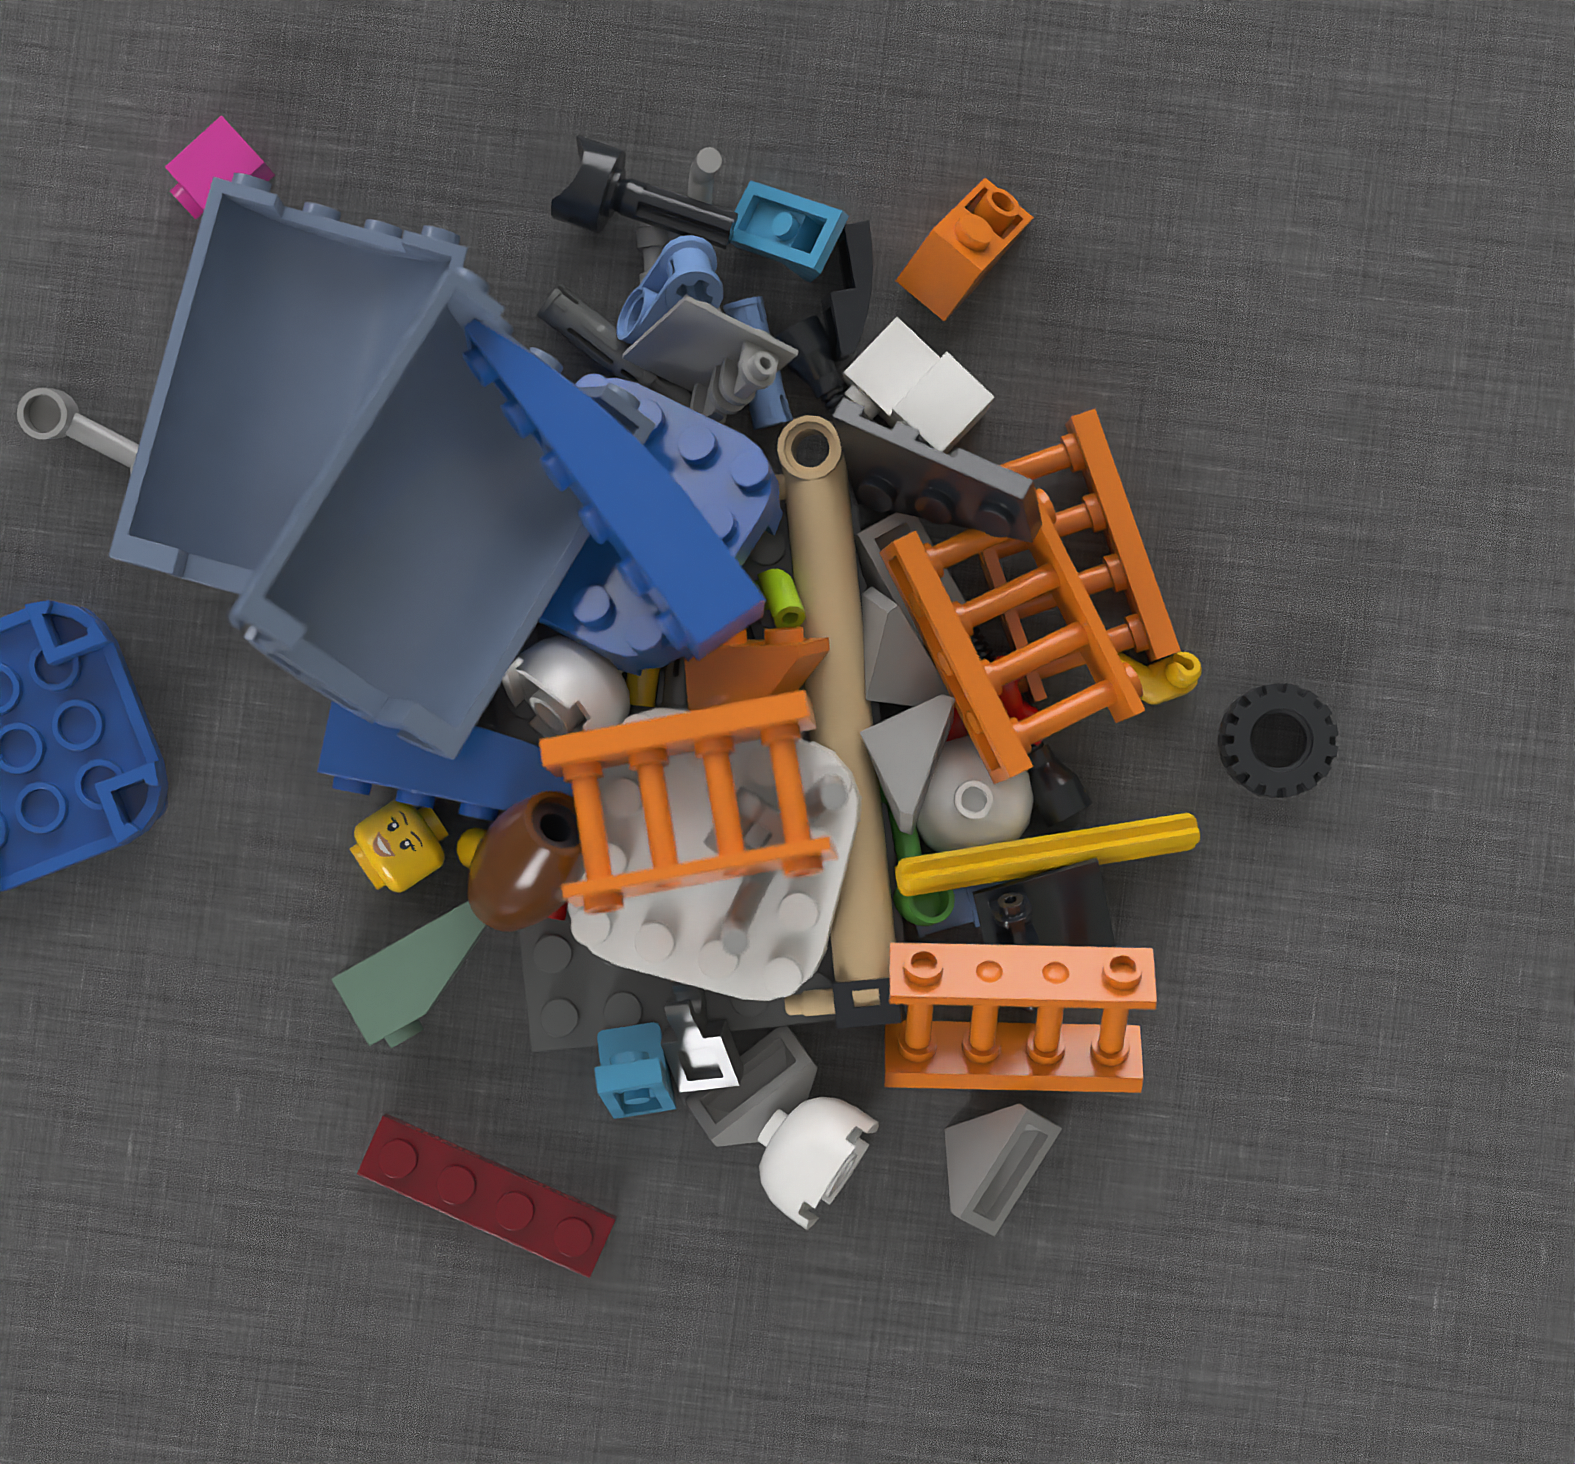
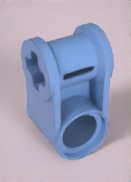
(682, 269)

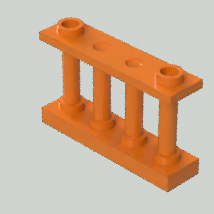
(1124, 569)
(977, 682)
(647, 750)
(1017, 1054)

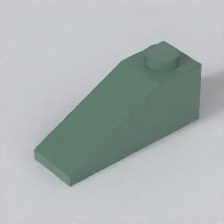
(408, 977)

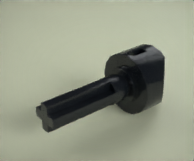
(603, 190)

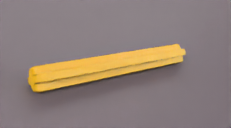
(1044, 853)

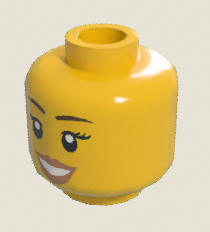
(399, 845)

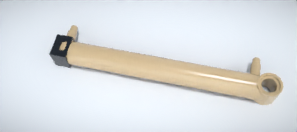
(830, 595)

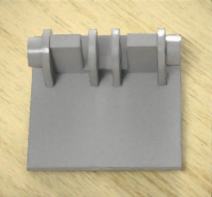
(710, 357)

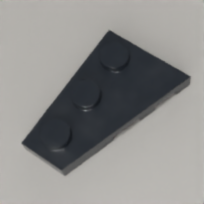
(908, 477)

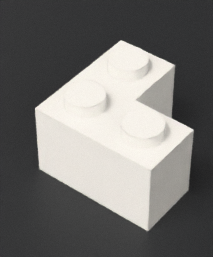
(913, 385)

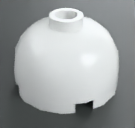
(567, 687)
(967, 807)
(811, 1154)

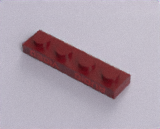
(486, 1195)

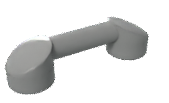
(54, 414)

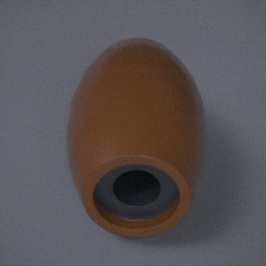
(525, 862)

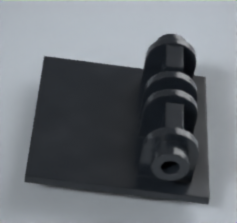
(1047, 910)

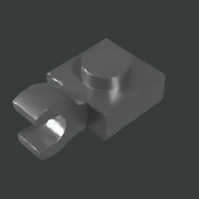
(698, 1050)

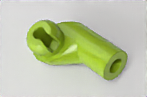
(781, 598)

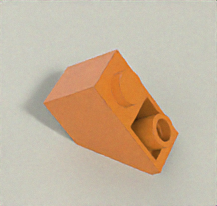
(964, 248)
(753, 667)

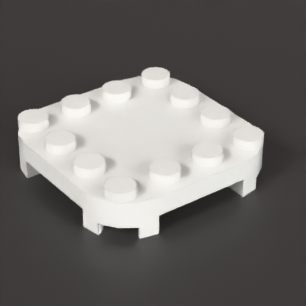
(680, 929)

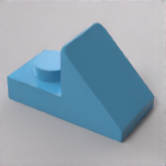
(787, 229)
(633, 1071)

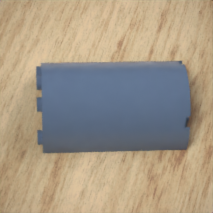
(263, 373)
(423, 538)

